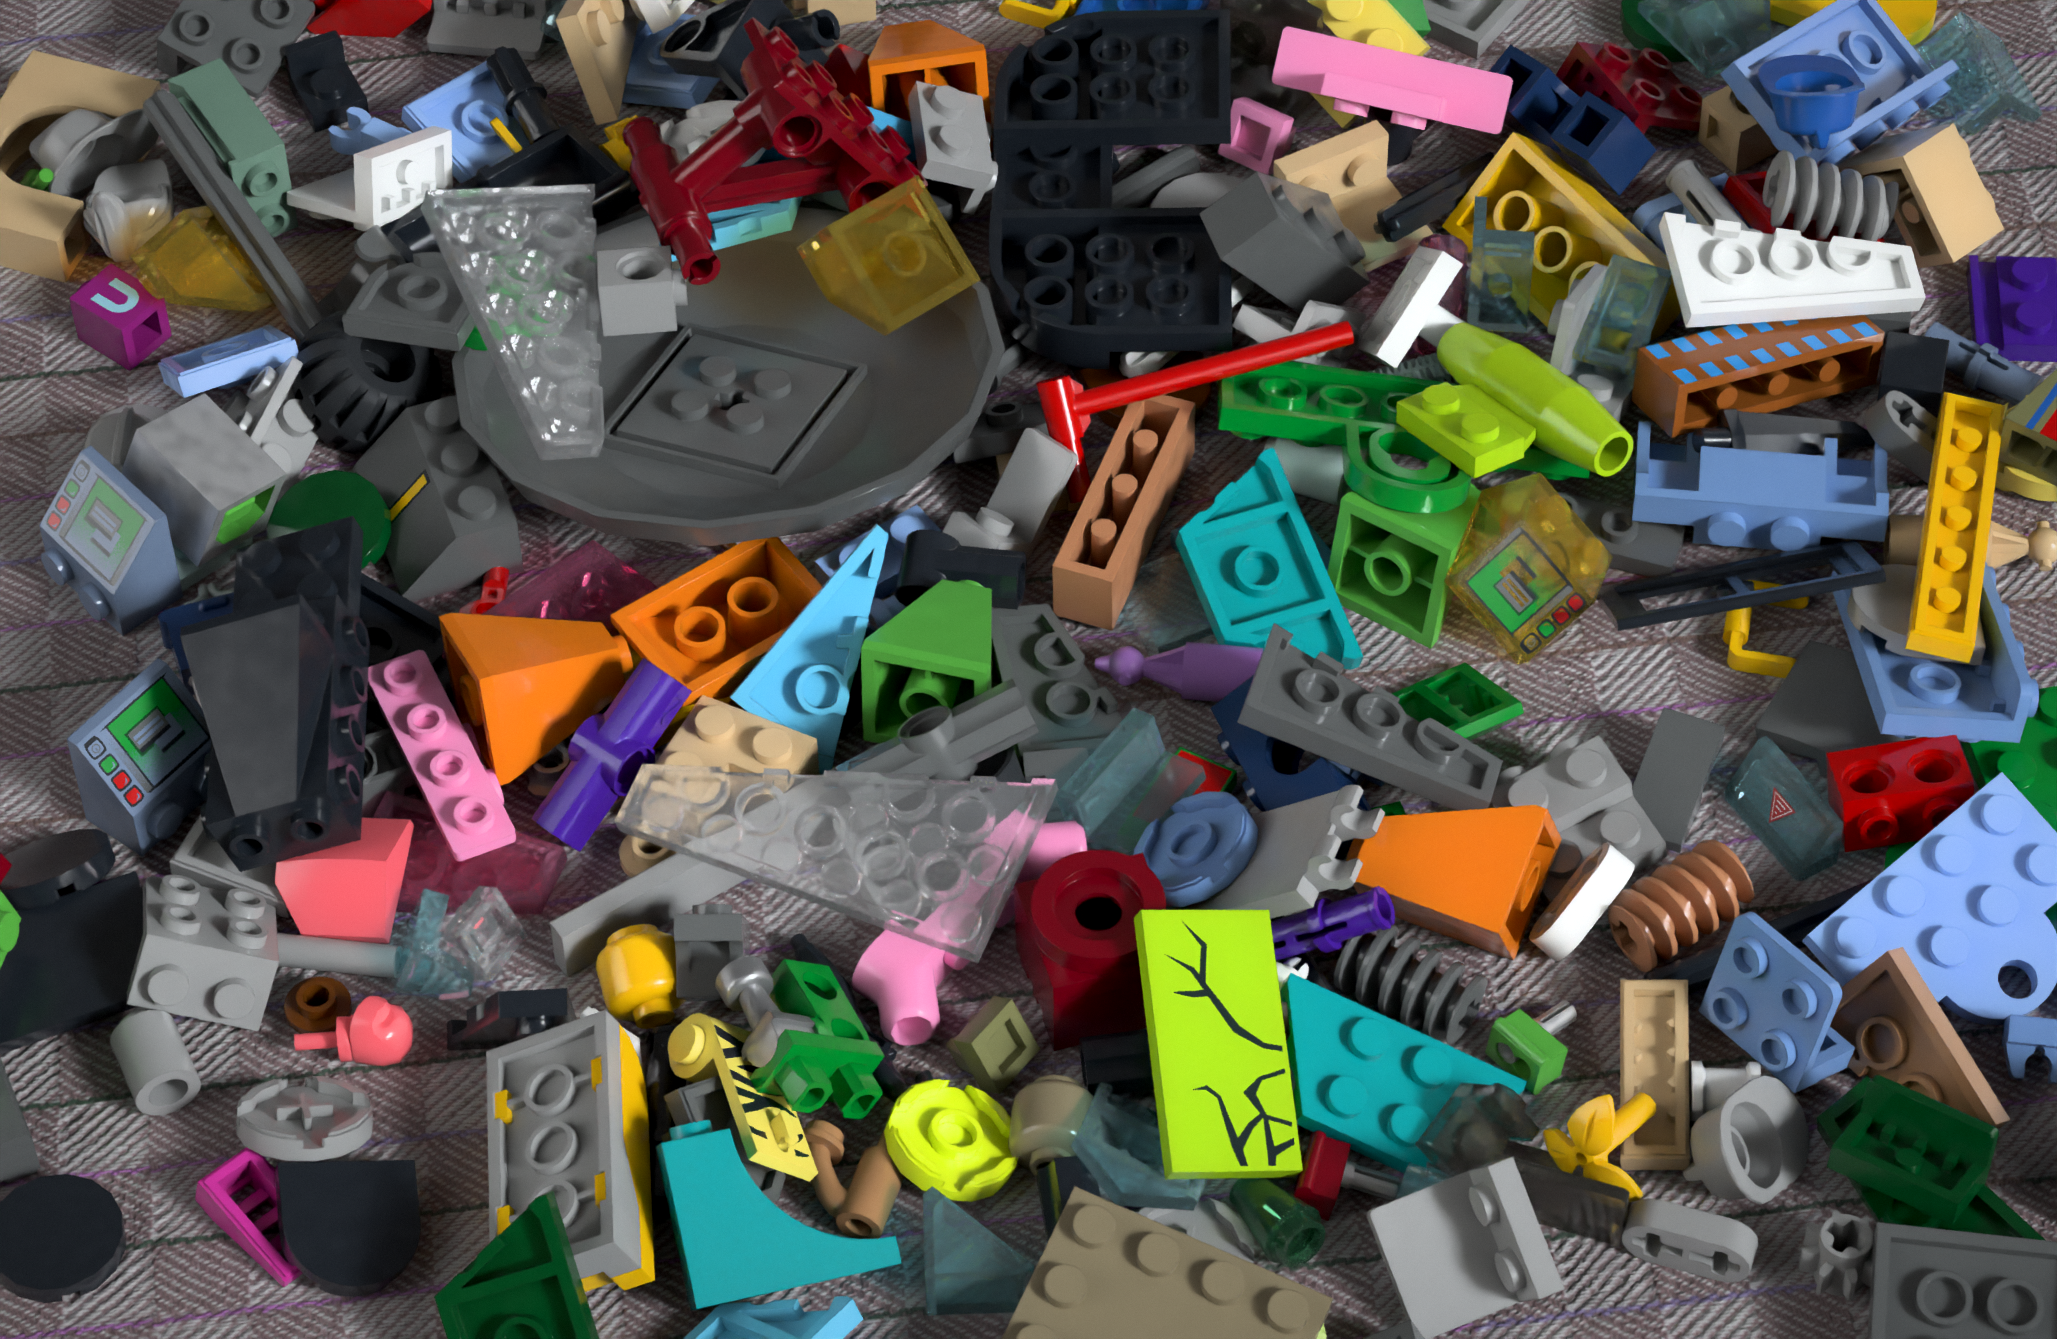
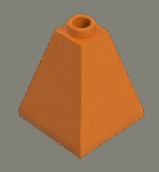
(928, 55)
(529, 682)

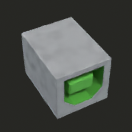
(204, 478)

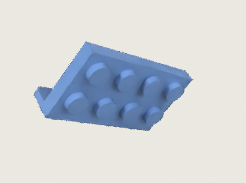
(1878, 53)
(1949, 698)

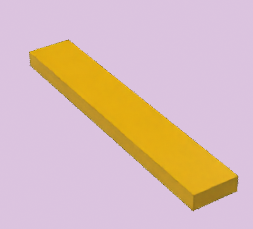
(1955, 528)

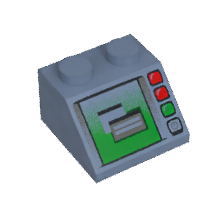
(110, 545)
(143, 759)

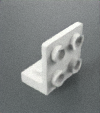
(384, 181)

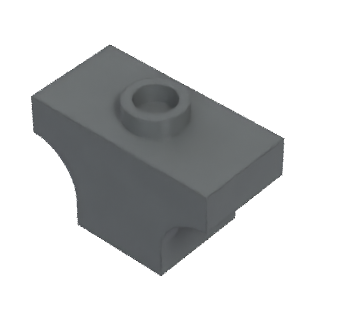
(704, 946)

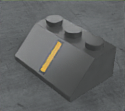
(443, 503)

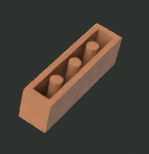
(1123, 510)

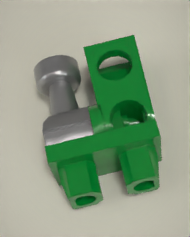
(803, 1036)

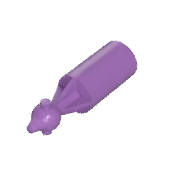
(1193, 670)

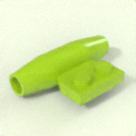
(1507, 404)

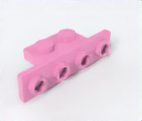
(1391, 80)
(441, 756)

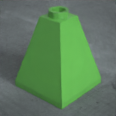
(1396, 563)
(927, 657)

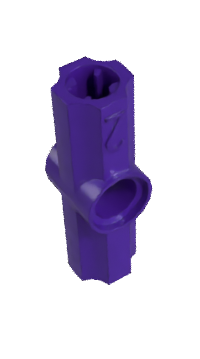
(609, 754)

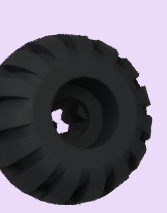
(360, 383)

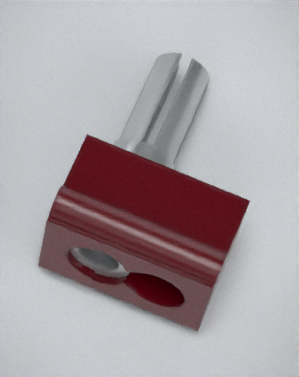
(1328, 1169)

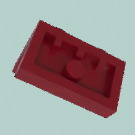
(1633, 83)

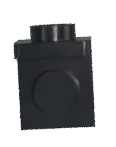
(323, 80)

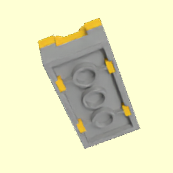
(575, 1122)

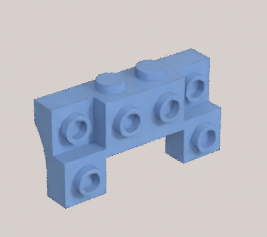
(1760, 495)

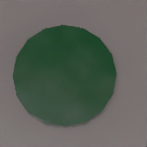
(332, 497)

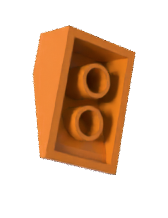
(719, 616)

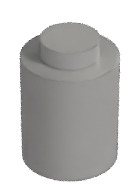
(155, 1062)

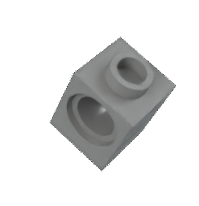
(639, 290)

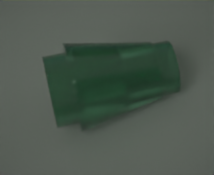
(1279, 1221)

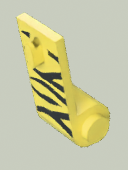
(767, 1125)

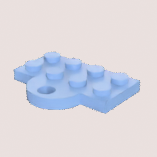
(1960, 908)

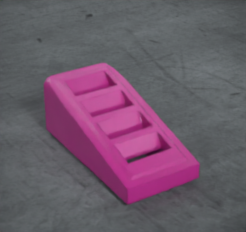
(215, 1199)

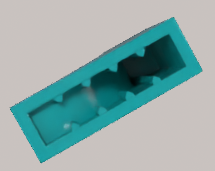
(735, 1237)

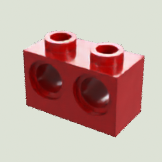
(1897, 789)

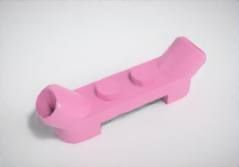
(904, 973)

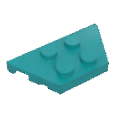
(1262, 568)
(1370, 1075)

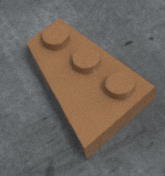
(1909, 1038)

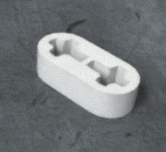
(1581, 901)

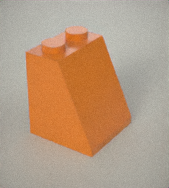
(1463, 871)

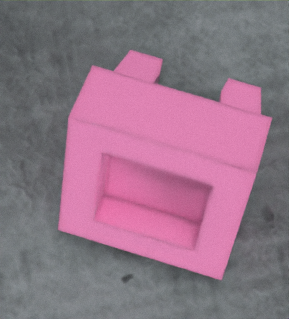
(1257, 135)

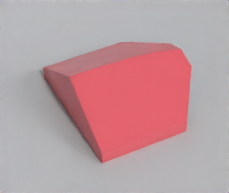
(349, 887)

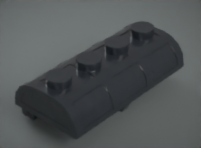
(557, 159)

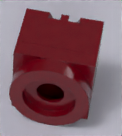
(1082, 942)

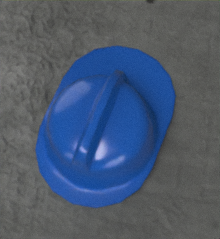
(1811, 95)

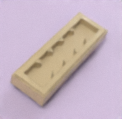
(1657, 1064)

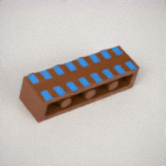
(1754, 369)

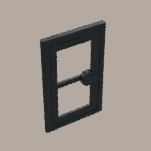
(1846, 558)

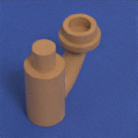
(868, 1201)

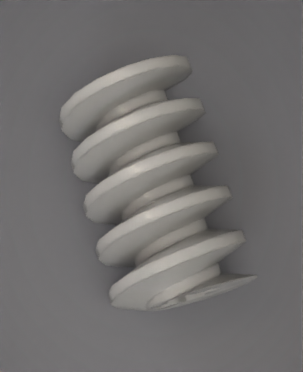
(1828, 198)

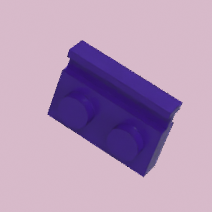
(2014, 306)

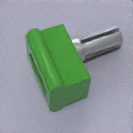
(1527, 1045)

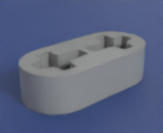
(1690, 1240)

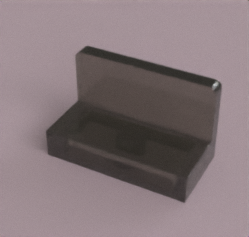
(1569, 1199)

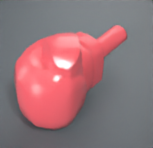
(372, 1036)

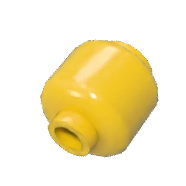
(639, 975)

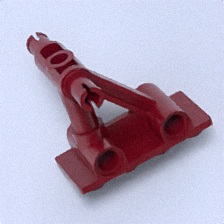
(786, 108)

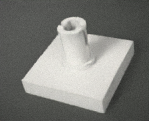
(1412, 308)

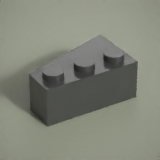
(1287, 241)

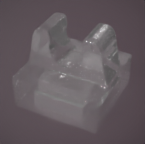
(483, 933)

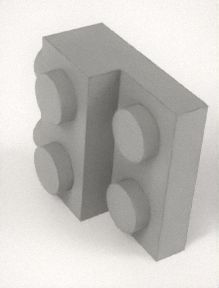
(1589, 806)

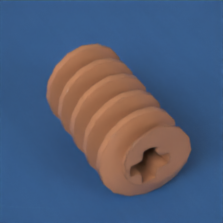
(1679, 903)

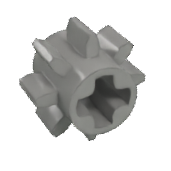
(1838, 1254)

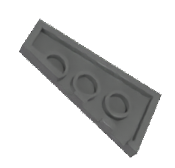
(1331, 716)

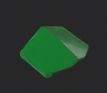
(1461, 701)

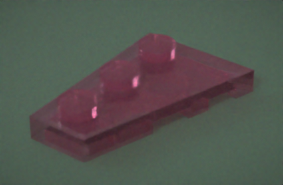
(521, 870)

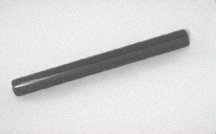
(233, 212)

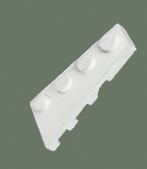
(1763, 277)

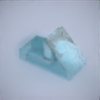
(1622, 314)

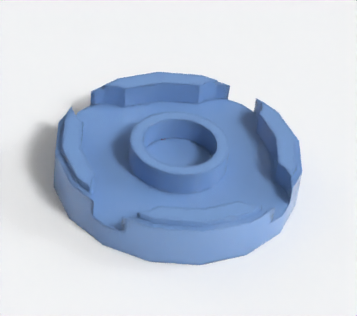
(1199, 846)

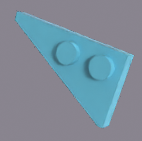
(812, 665)

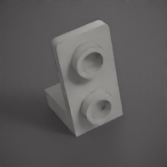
(1021, 498)

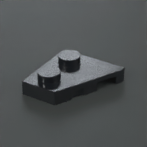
(510, 1017)

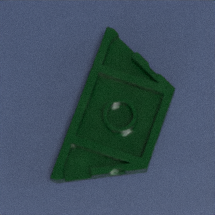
(520, 1284)

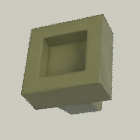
(994, 1045)

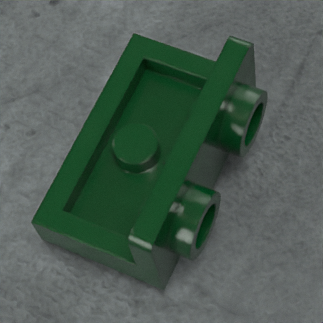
(1915, 1150)

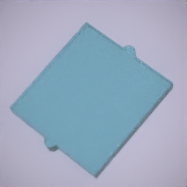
(1165, 606)

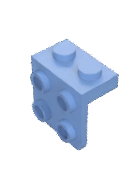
(1776, 1005)

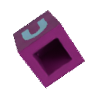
(119, 317)

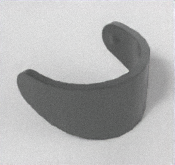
(374, 251)

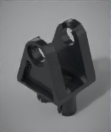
(718, 43)

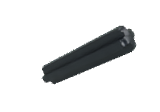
(1430, 200)

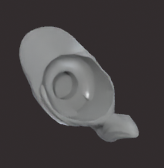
(129, 207)

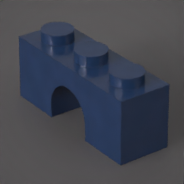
(1579, 129)
(1274, 763)

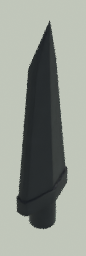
(1779, 433)

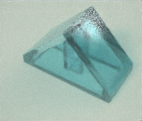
(967, 1264)

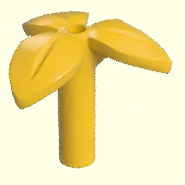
(1595, 1133)

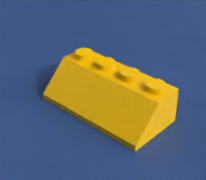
(1572, 223)

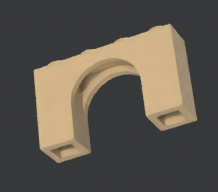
(39, 228)

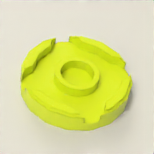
(950, 1140)

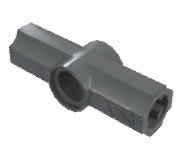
(954, 740)

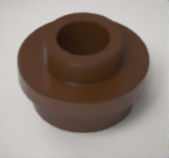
(315, 990)

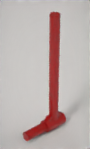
(1069, 406)

